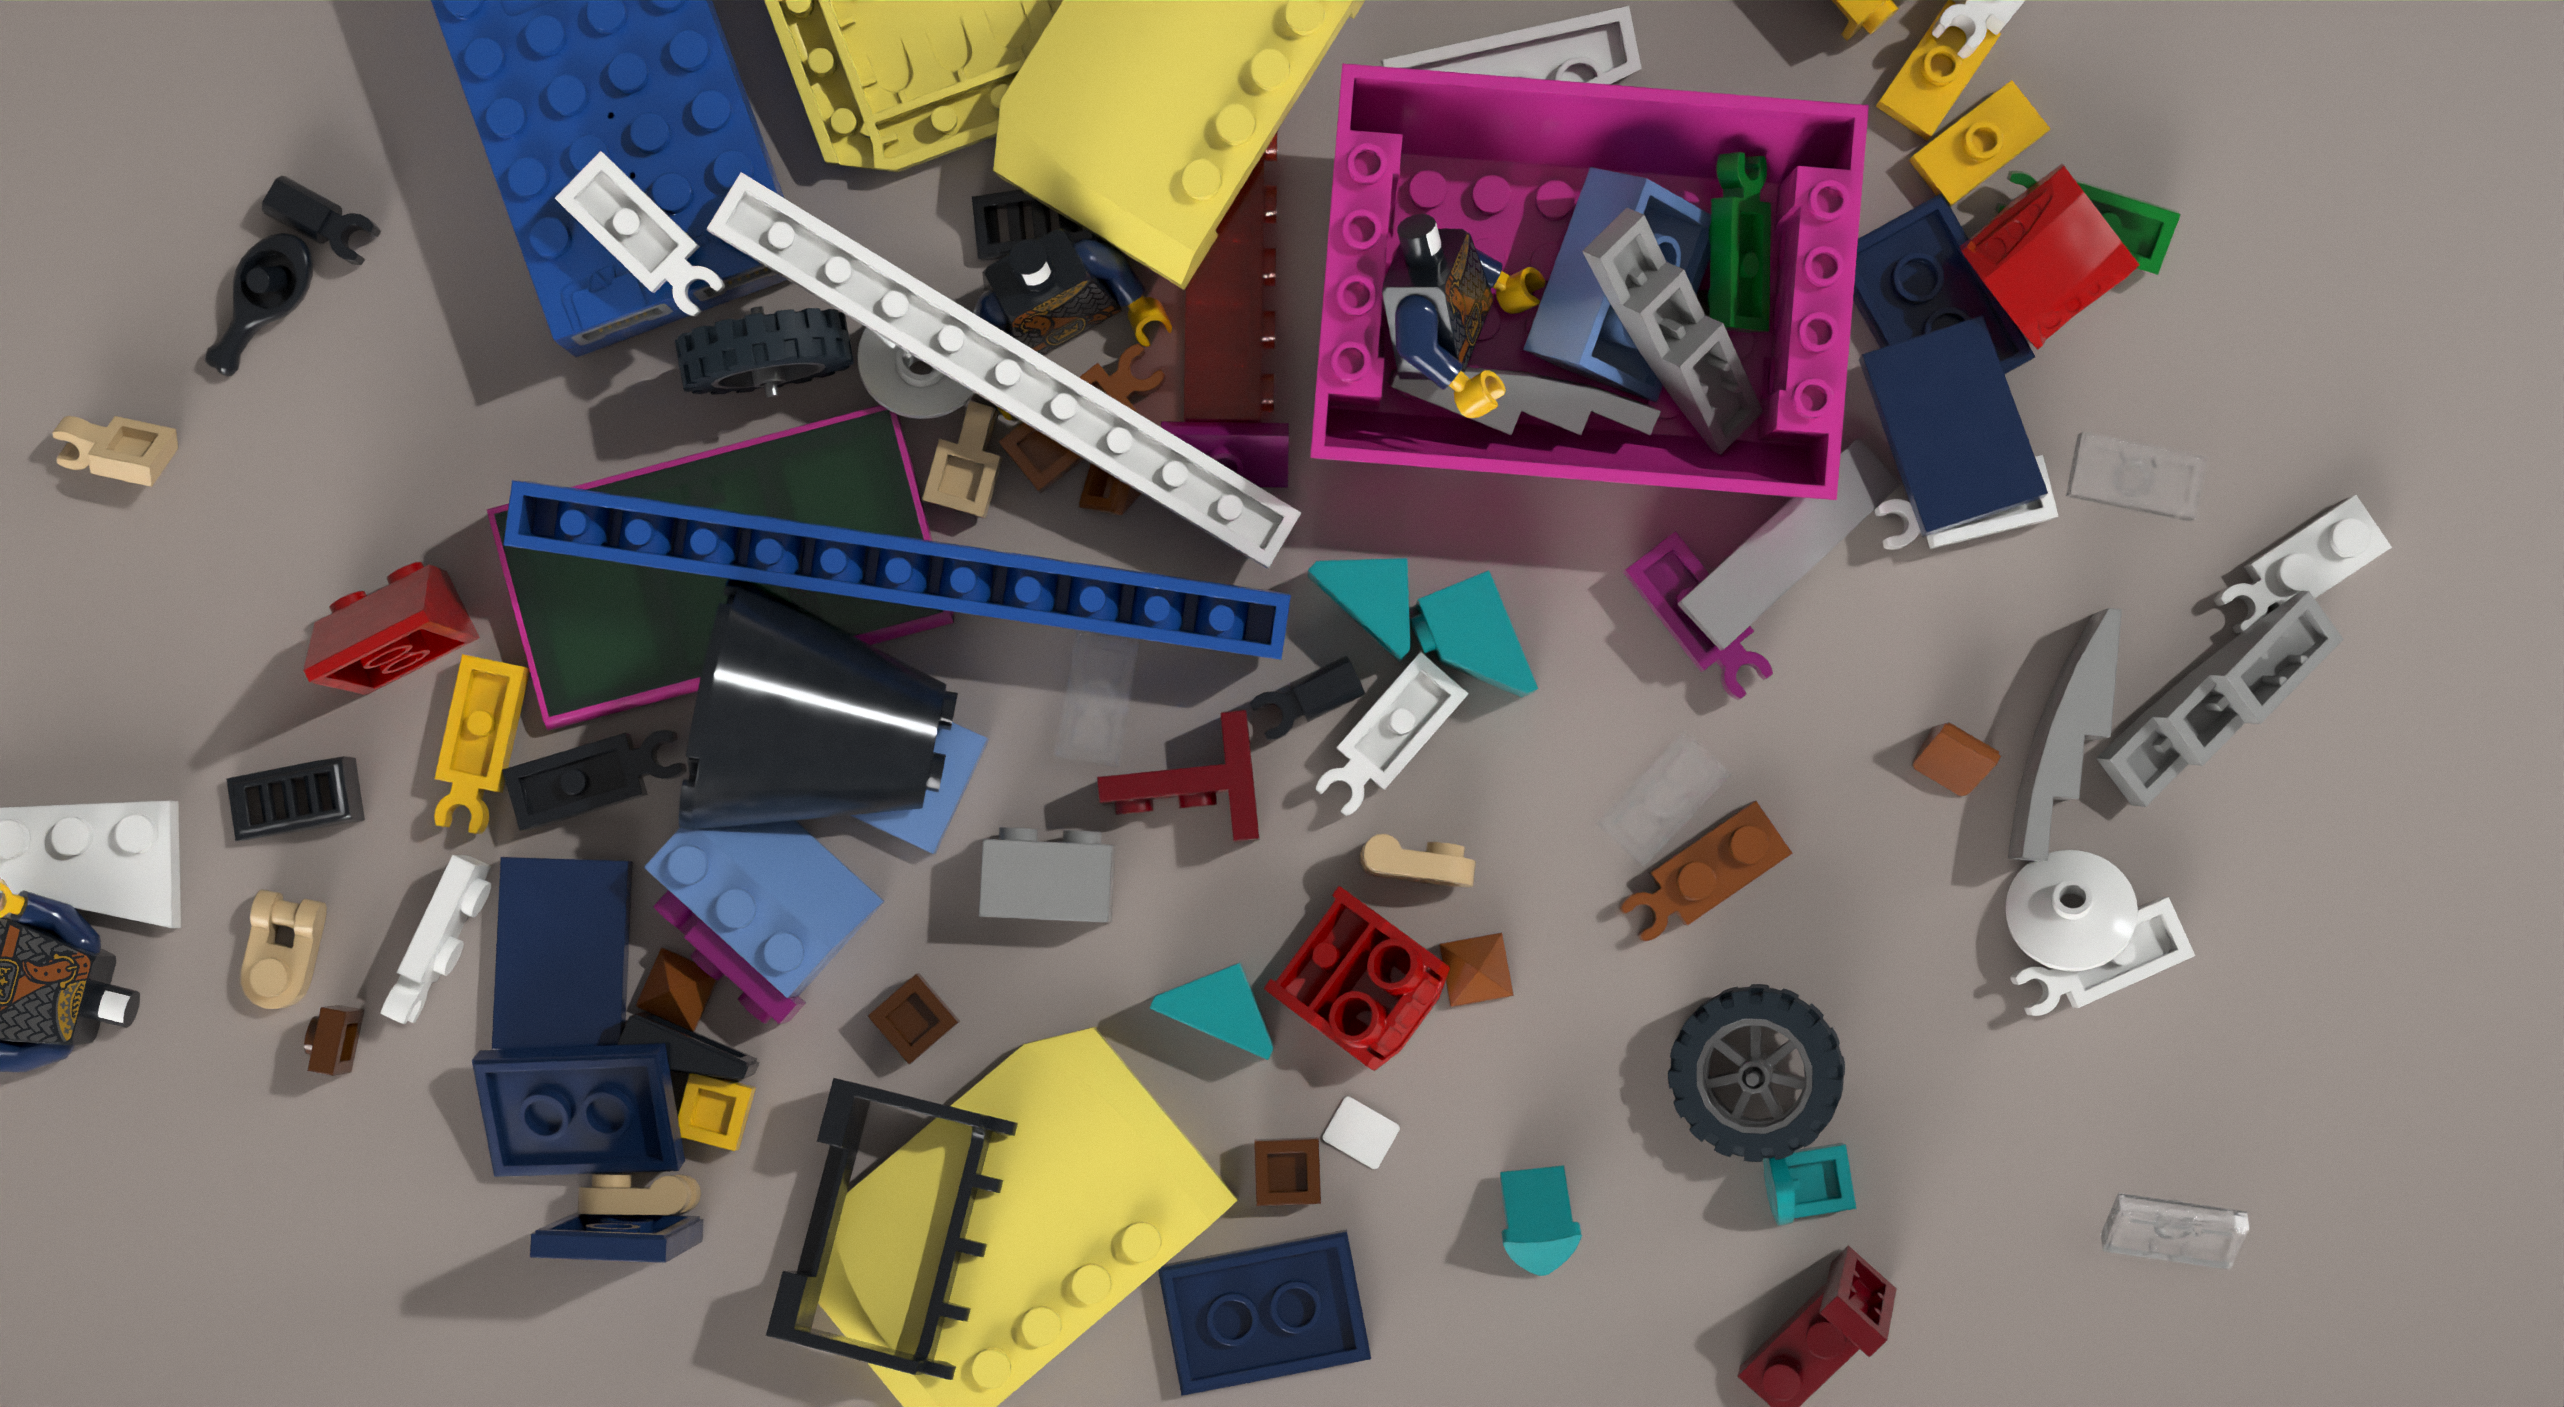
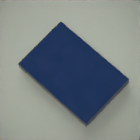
(1920, 281)
(1953, 426)
(561, 953)
(579, 1110)
(617, 1237)
(1264, 1312)

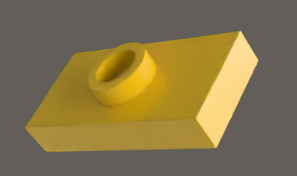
(1933, 79)
(1979, 144)

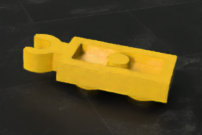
(479, 736)

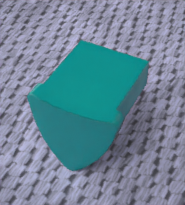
(1809, 1183)
(1538, 1219)

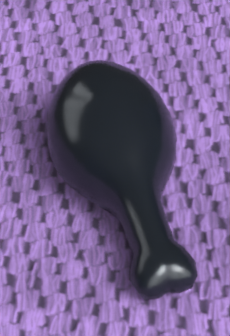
(265, 288)

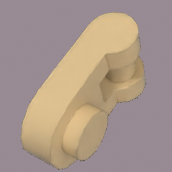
(1439, 865)
(278, 973)
(614, 1196)

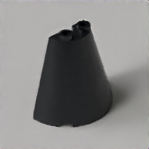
(805, 721)

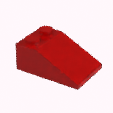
(388, 632)

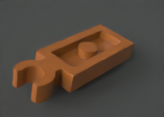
(1046, 460)
(1711, 869)

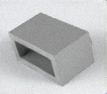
(1047, 878)

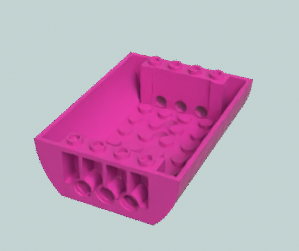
(1509, 170)

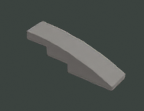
(1671, 331)
(1545, 397)
(1786, 548)
(2220, 696)
(2075, 712)

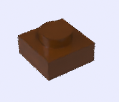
(913, 1018)
(333, 1039)
(1287, 1171)

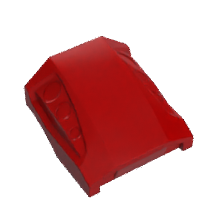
(2048, 255)
(1361, 981)

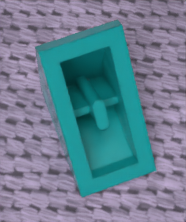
(1372, 595)
(1221, 1007)

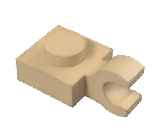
(120, 451)
(963, 472)

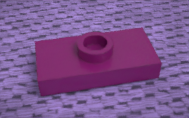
(1247, 448)

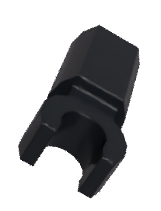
(316, 217)
(1312, 695)

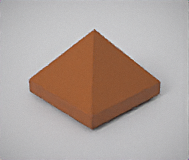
(1106, 493)
(1476, 969)
(676, 990)

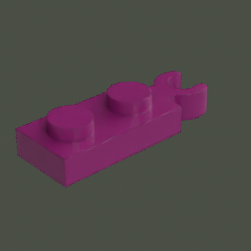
(1663, 581)
(720, 959)

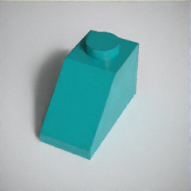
(1474, 634)

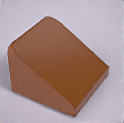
(1955, 758)

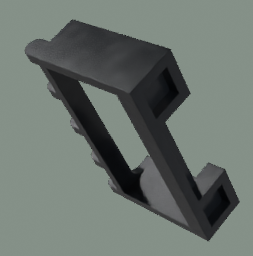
(801, 1289)

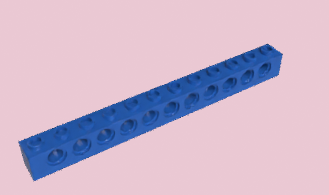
(896, 569)

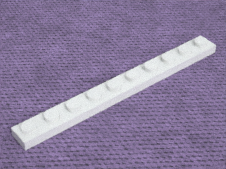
(1002, 370)

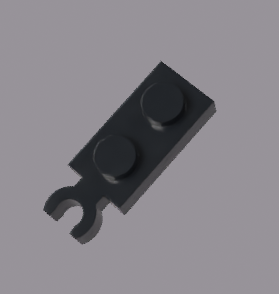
(586, 778)

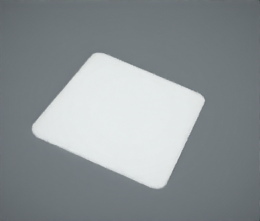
(1361, 1132)

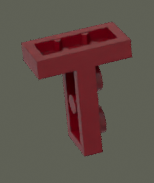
(1196, 785)
(1823, 1334)

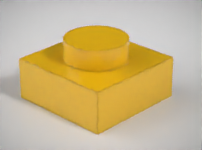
(715, 1111)

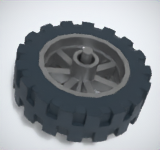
(764, 351)
(1729, 1129)

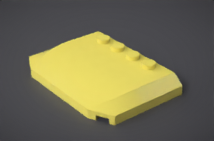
(904, 76)
(1157, 114)
(1086, 1213)

